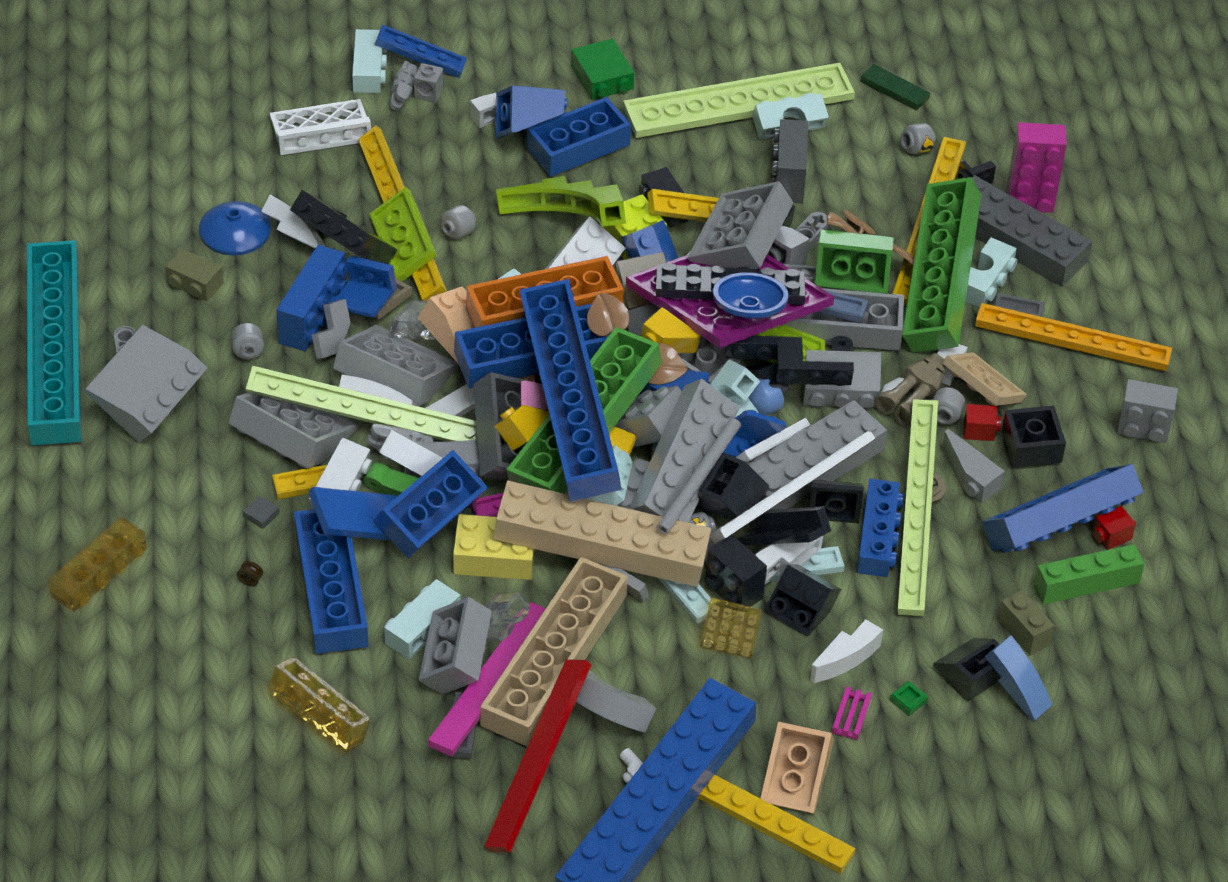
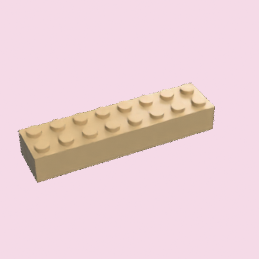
(601, 533)
(563, 632)

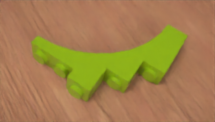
(554, 194)

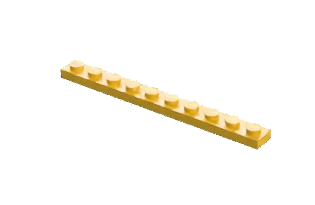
(945, 169)
(390, 183)

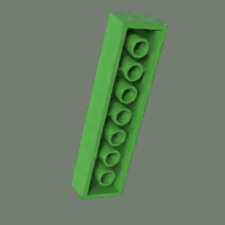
(942, 265)
(620, 373)

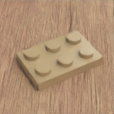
(984, 379)

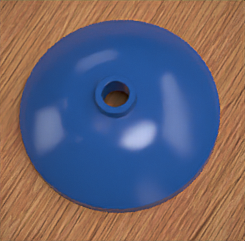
(234, 228)
(750, 295)

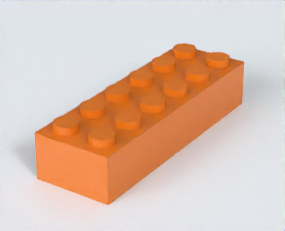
(501, 298)

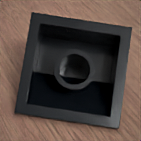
(840, 499)

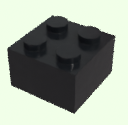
(1033, 436)
(735, 572)

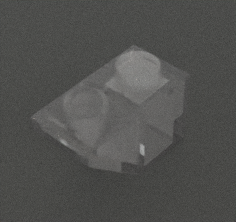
(407, 325)

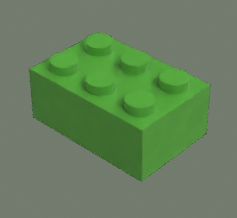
(854, 261)

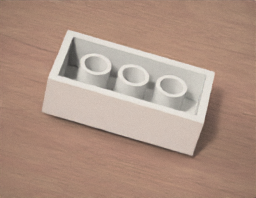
(587, 243)

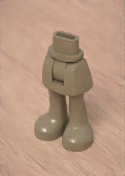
(924, 377)

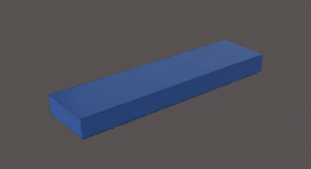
(420, 50)

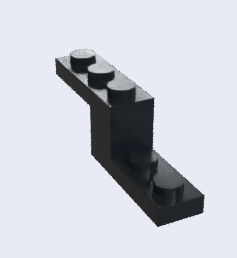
(789, 361)

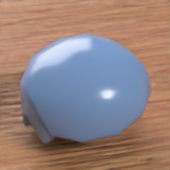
(766, 399)

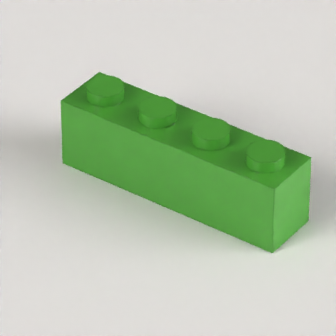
(1088, 574)

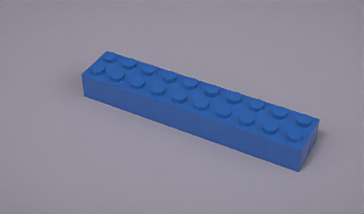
(570, 390)
(662, 788)

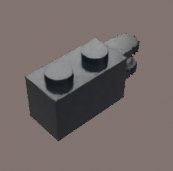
(660, 180)

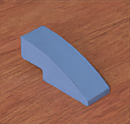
(1019, 678)

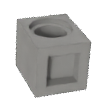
(428, 83)

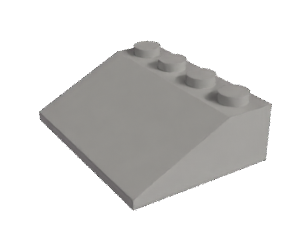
(742, 227)
(394, 363)
(145, 381)
(291, 429)

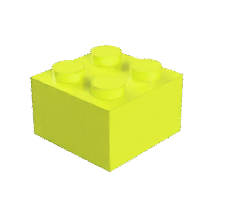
(637, 217)

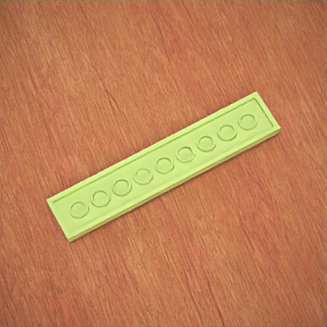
(732, 99)

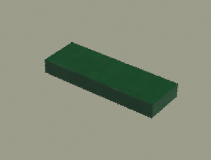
(895, 87)

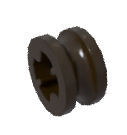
(249, 573)

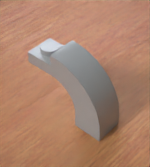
(615, 704)

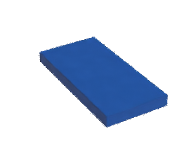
(349, 512)

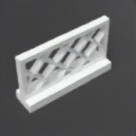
(323, 135)

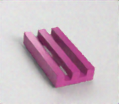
(856, 696)

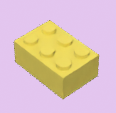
(481, 555)

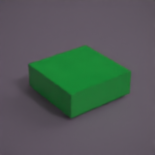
(908, 698)

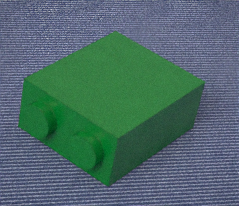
(602, 69)

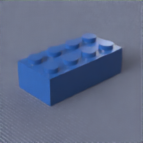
(578, 136)
(302, 308)
(430, 504)

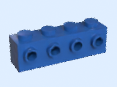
(878, 528)

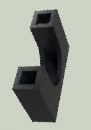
(339, 228)

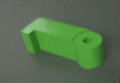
(388, 481)

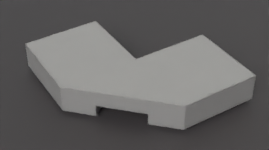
(338, 323)

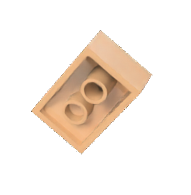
(445, 316)
(797, 767)

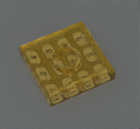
(731, 628)

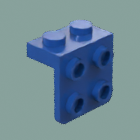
(368, 286)
(753, 430)

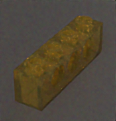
(97, 564)
(319, 704)

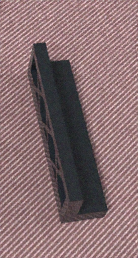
(787, 526)

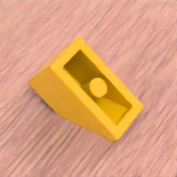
(669, 330)
(520, 424)

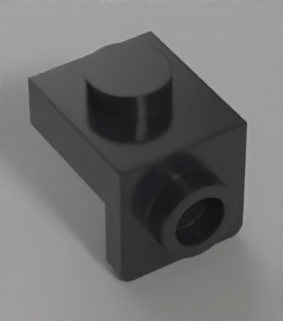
(984, 171)

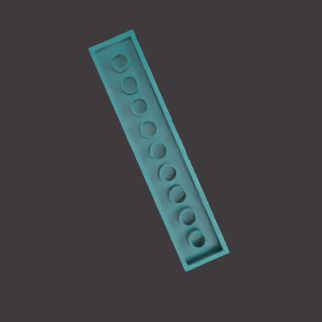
(53, 343)

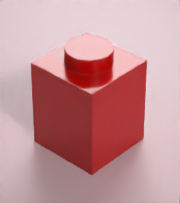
(981, 422)
(1114, 528)

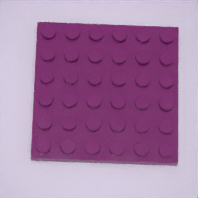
(714, 323)

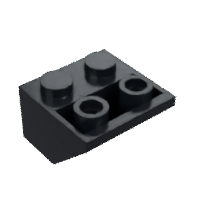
(731, 488)
(802, 599)
(968, 668)

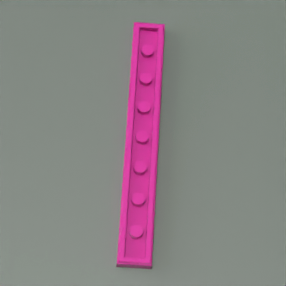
(466, 710)

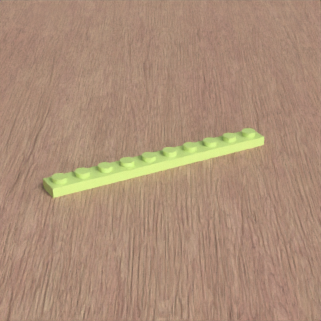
(359, 405)
(918, 508)

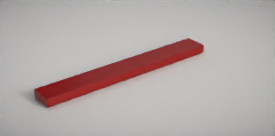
(537, 756)

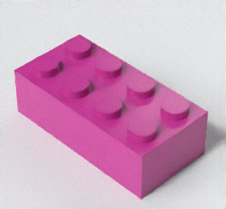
(1037, 164)

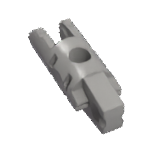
(402, 85)
(380, 433)

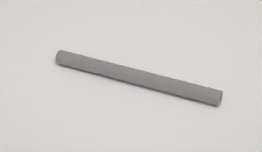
(698, 476)

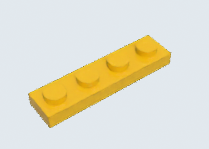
(680, 205)

